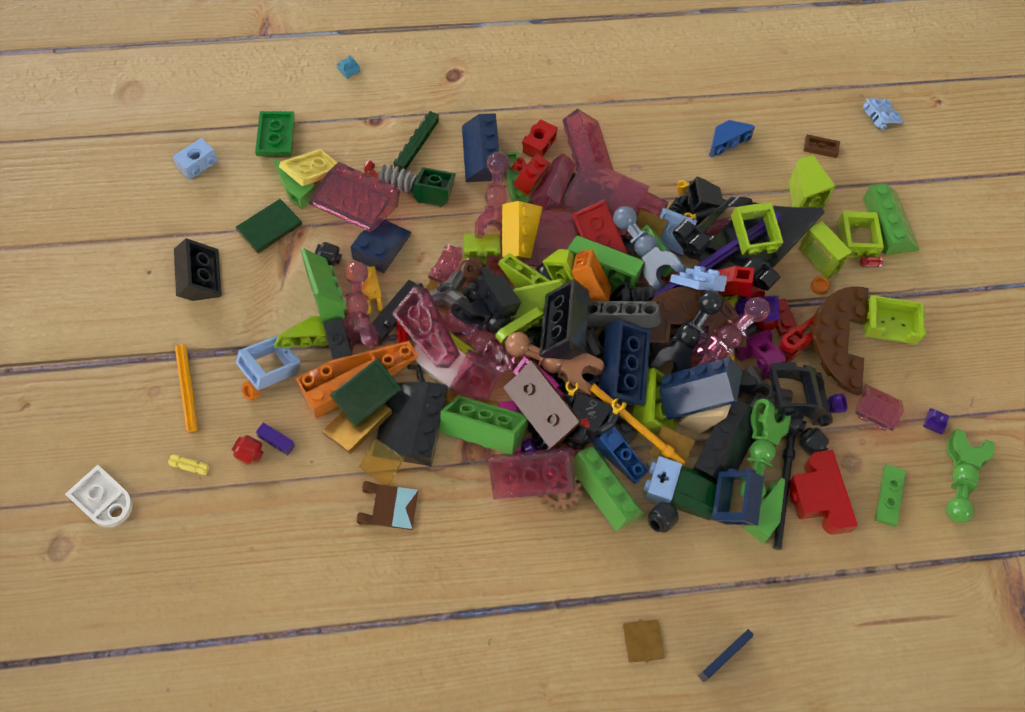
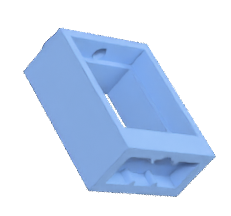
(247, 363)

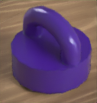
(839, 403)
(529, 445)

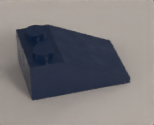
(380, 245)

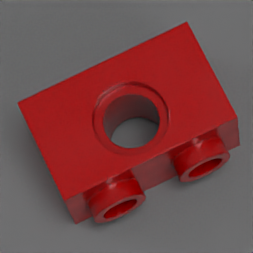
(539, 139)

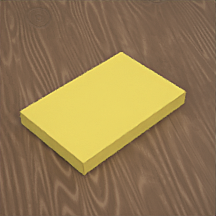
(308, 167)

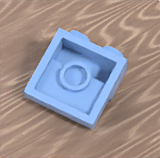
(701, 279)

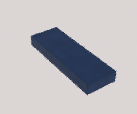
(726, 655)

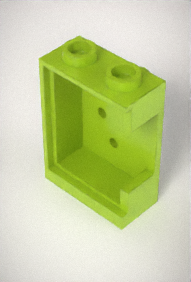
(895, 320)

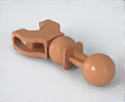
(518, 345)

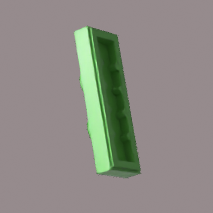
(890, 495)

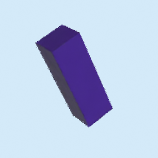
(275, 438)

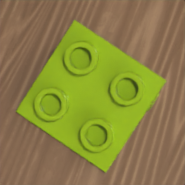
(481, 247)

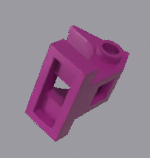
(755, 346)

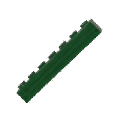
(416, 141)

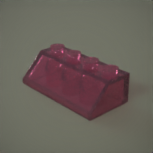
(586, 139)
(532, 473)

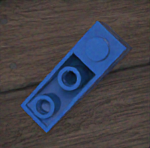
(620, 454)

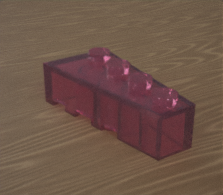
(426, 327)

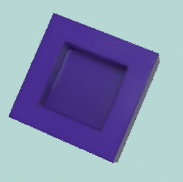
(936, 421)

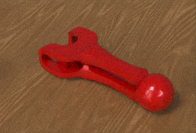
(795, 341)

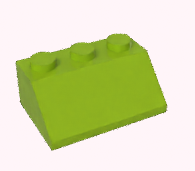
(560, 265)
(534, 296)
(652, 413)

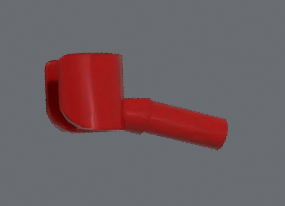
(368, 169)

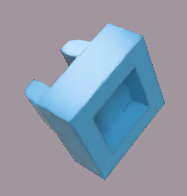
(348, 67)

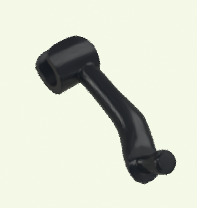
(418, 371)

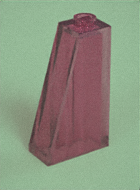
(554, 183)

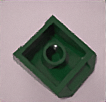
(433, 186)
(695, 493)

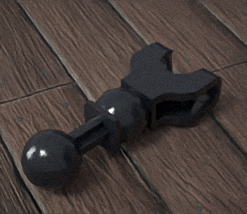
(478, 313)
(687, 335)

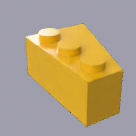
(519, 228)

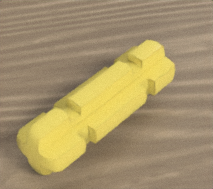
(188, 464)

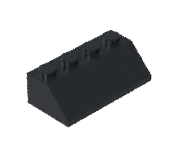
(565, 322)
(727, 442)

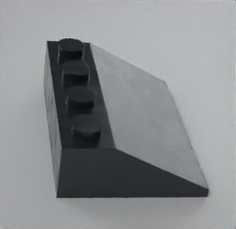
(414, 421)

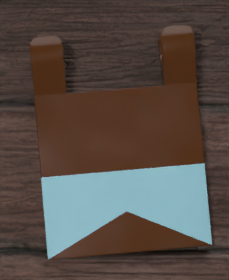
(392, 506)

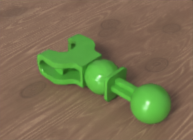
(767, 433)
(965, 475)

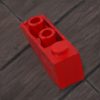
(738, 281)

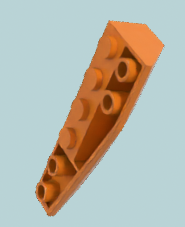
(325, 379)

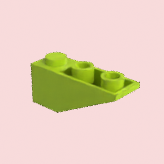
(305, 334)

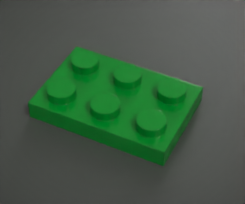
(275, 133)

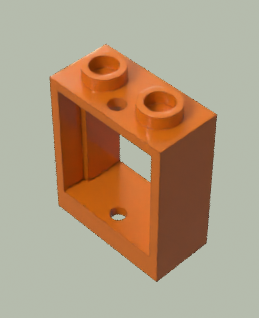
(591, 275)

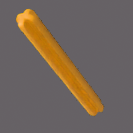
(186, 389)

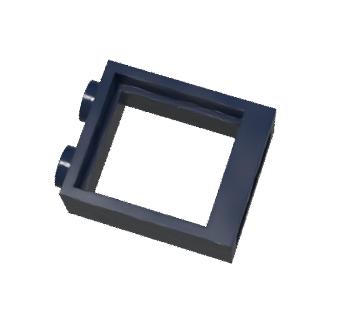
(751, 501)

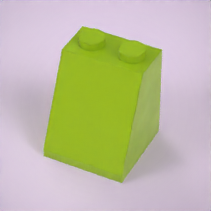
(809, 184)

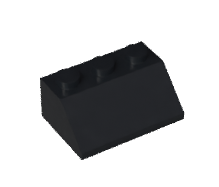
(197, 271)

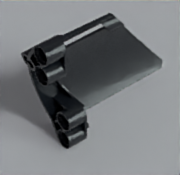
(793, 226)

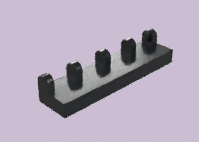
(385, 321)

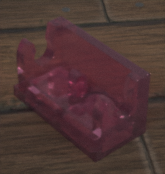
(446, 264)

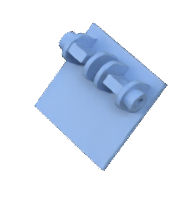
(881, 112)

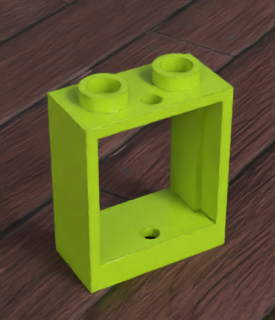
(757, 211)
(860, 220)
(830, 243)

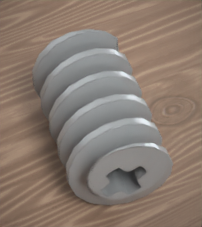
(398, 179)

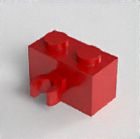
(530, 173)

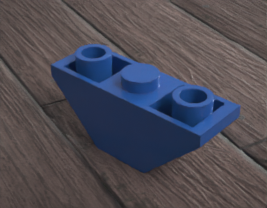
(729, 135)

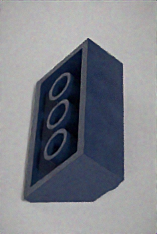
(479, 142)
(625, 362)
(700, 388)

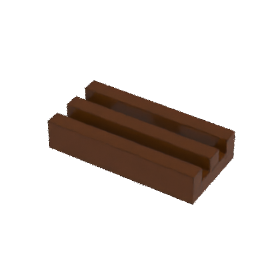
(821, 146)

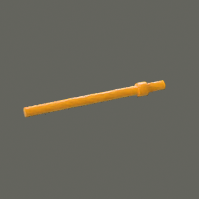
(666, 450)

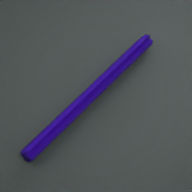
(724, 252)

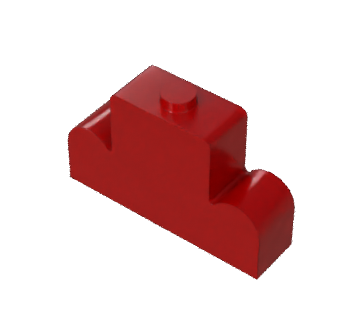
(823, 494)

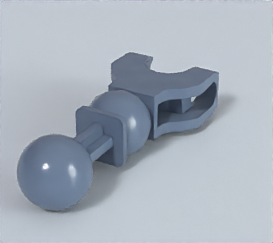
(647, 248)

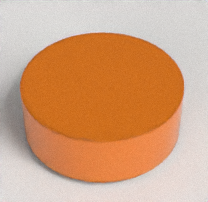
(820, 285)
(250, 391)

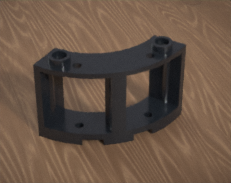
(817, 404)

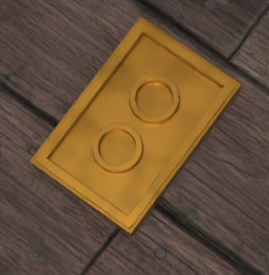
(351, 437)

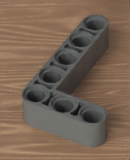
(634, 312)

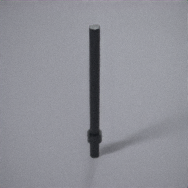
(788, 456)

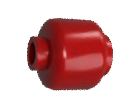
(247, 449)

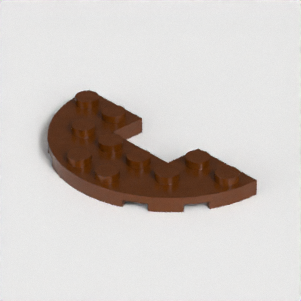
(681, 304)
(831, 336)

